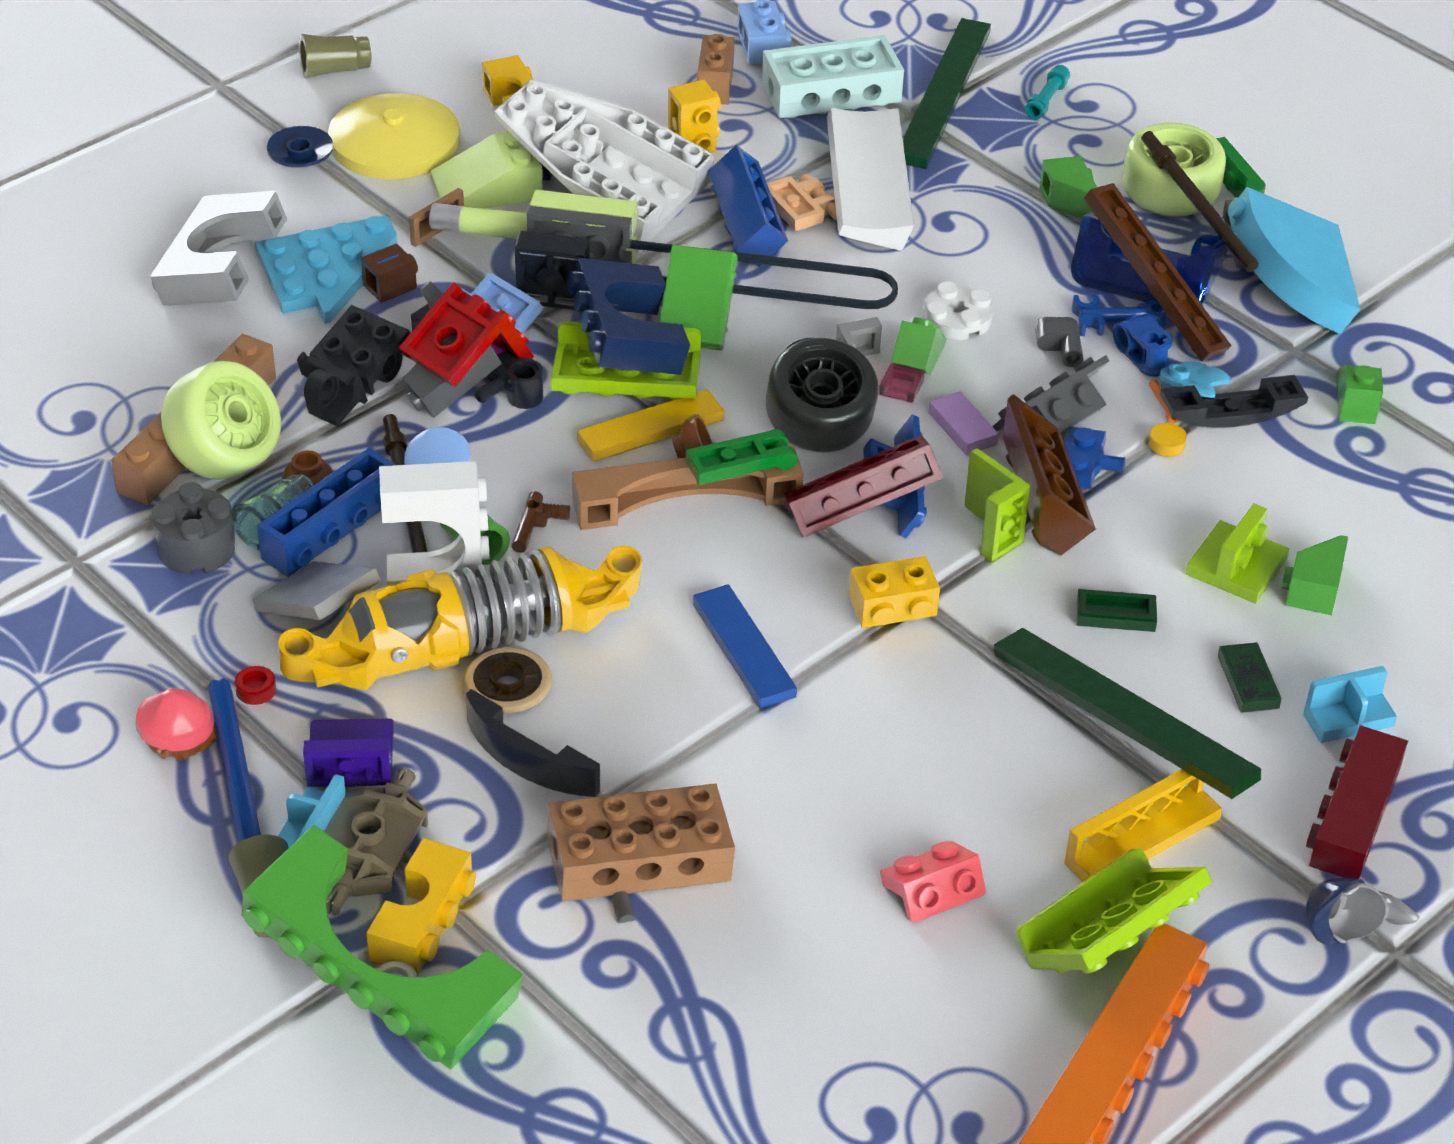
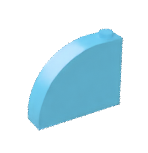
(1297, 257)

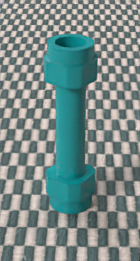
(1038, 103)

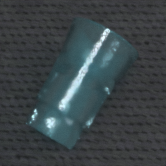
(257, 509)

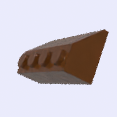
(1042, 461)

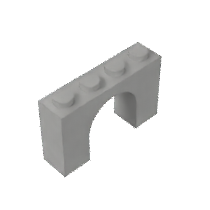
(192, 270)

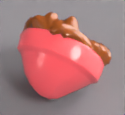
(176, 723)

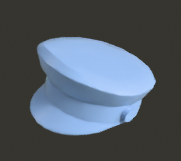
(437, 446)

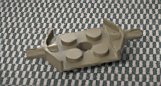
(374, 856)

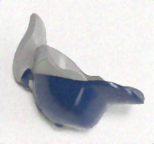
(1352, 910)

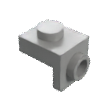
(861, 334)

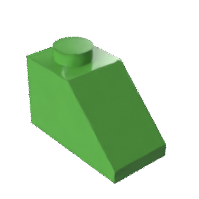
(1359, 393)
(1316, 576)

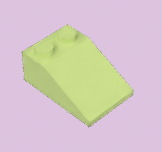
(491, 173)

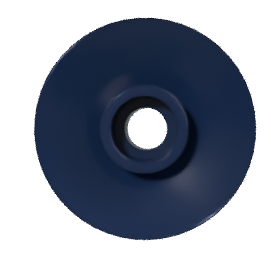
(299, 146)

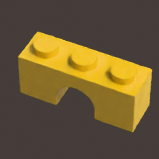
(504, 78)
(411, 933)

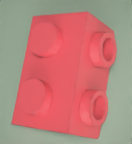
(935, 879)

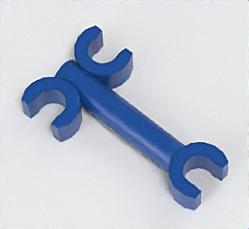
(1095, 317)

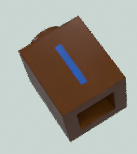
(389, 272)

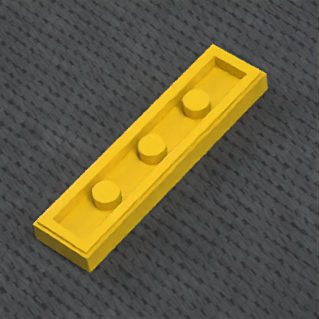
(647, 425)

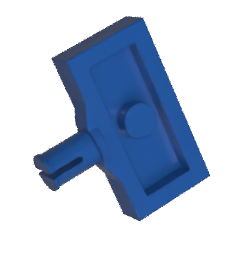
(1087, 454)

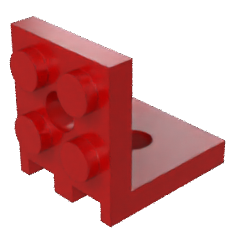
(475, 328)

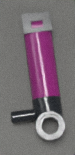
(517, 377)

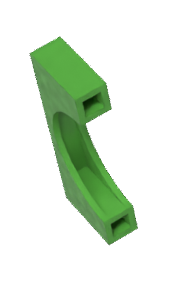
(435, 1012)

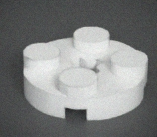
(972, 303)

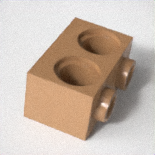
(717, 64)

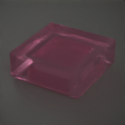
(901, 383)

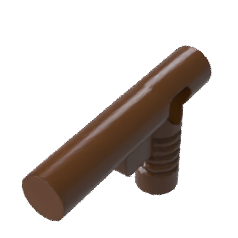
(536, 515)

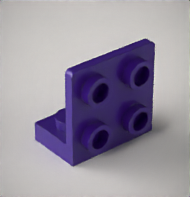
(349, 748)

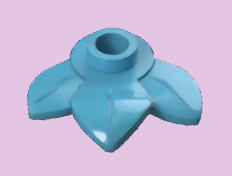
(1194, 374)

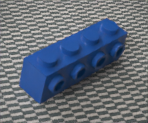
(747, 204)
(323, 514)

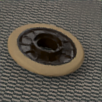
(529, 668)

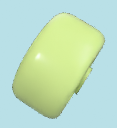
(1195, 152)
(221, 420)

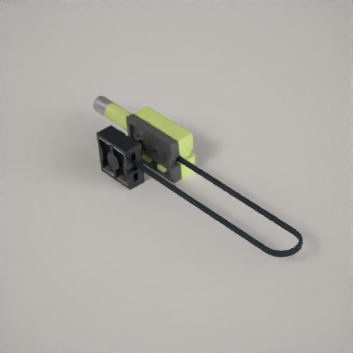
(590, 227)

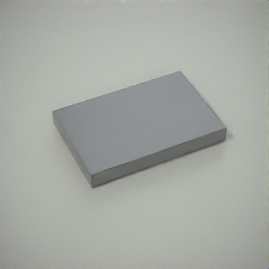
(316, 590)

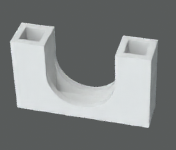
(438, 494)

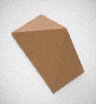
(419, 222)

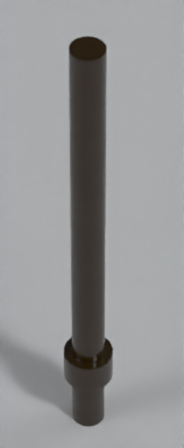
(1165, 158)
(395, 446)

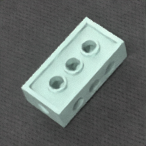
(828, 68)

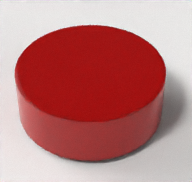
(255, 685)

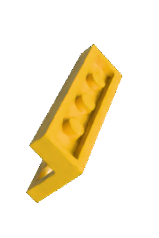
(1149, 821)

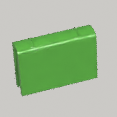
(700, 292)

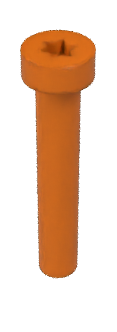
(1156, 390)

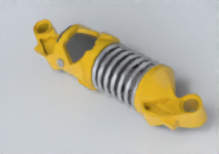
(447, 617)

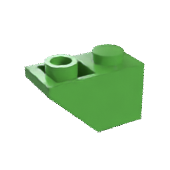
(1066, 183)
(918, 345)

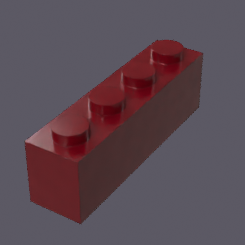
(1357, 804)

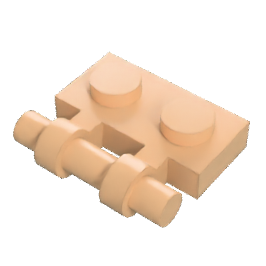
(802, 202)

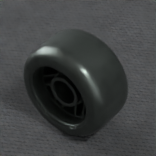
(822, 394)

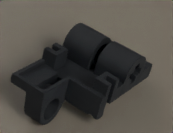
(349, 362)

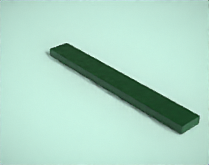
(944, 92)
(1128, 713)

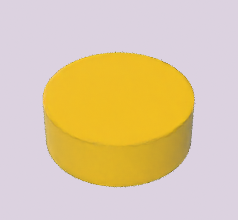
(1167, 439)

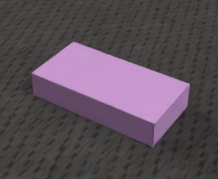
(963, 423)

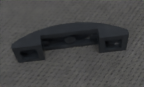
(1235, 409)
(565, 772)

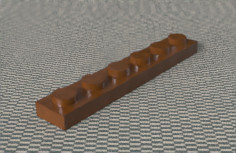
(1157, 272)

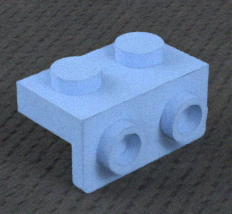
(509, 299)

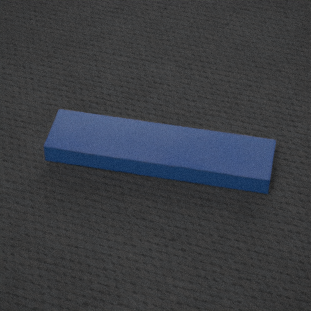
(744, 646)

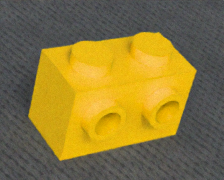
(694, 113)
(894, 591)

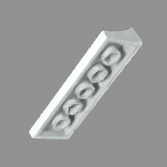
(870, 176)

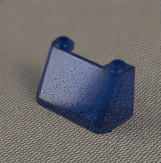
(1104, 267)

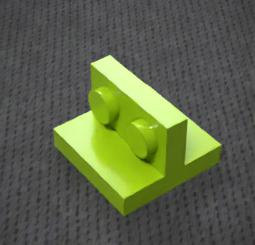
(1239, 556)

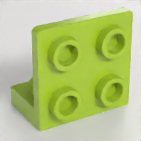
(999, 500)

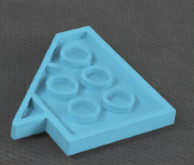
(322, 263)

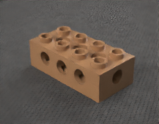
(640, 842)

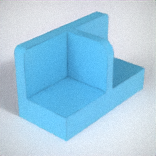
(1346, 701)
(311, 809)

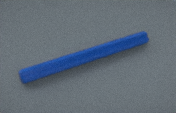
(234, 759)

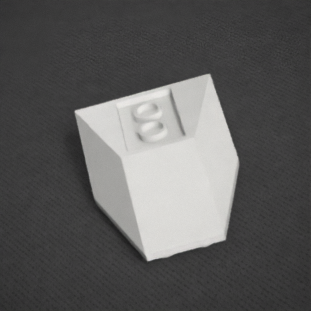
(608, 151)

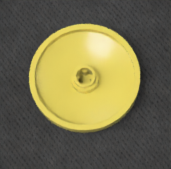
(394, 136)

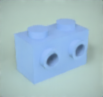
(761, 29)

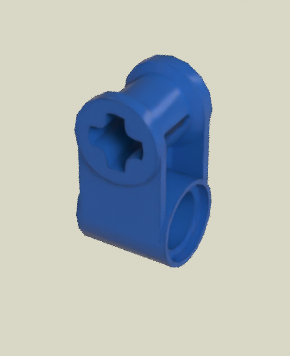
(1144, 343)

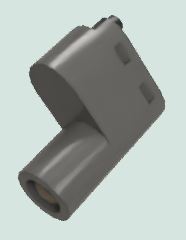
(1060, 335)

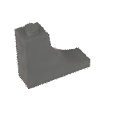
(432, 392)

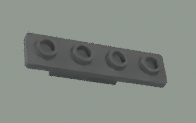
(1068, 399)

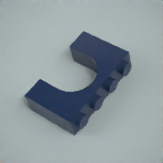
(619, 340)

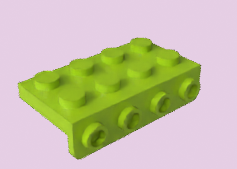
(577, 370)
(1107, 913)

